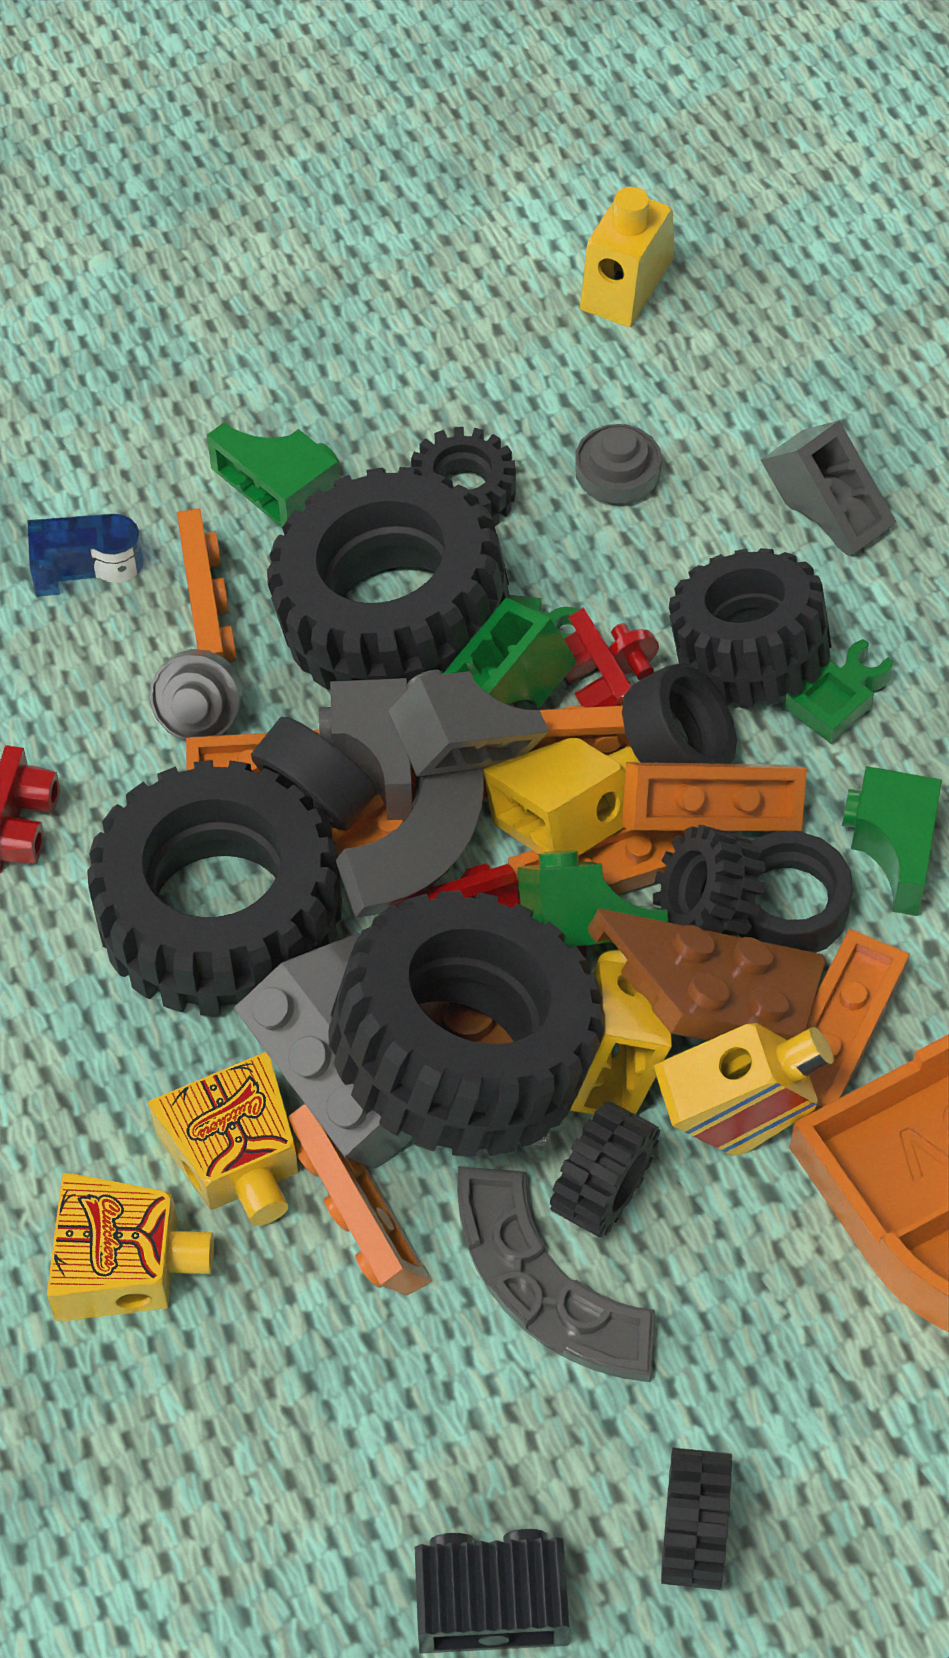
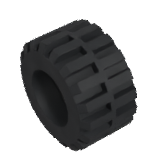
(752, 625)

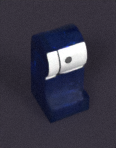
(82, 549)

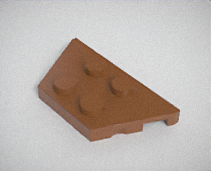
(712, 980)

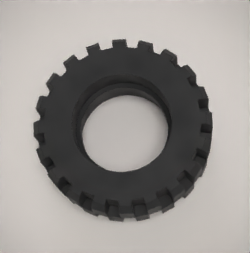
(376, 527)
(198, 818)
(445, 1085)

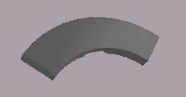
(419, 849)
(536, 1292)

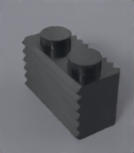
(491, 1592)

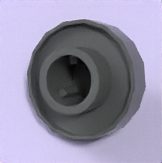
(618, 463)
(196, 694)

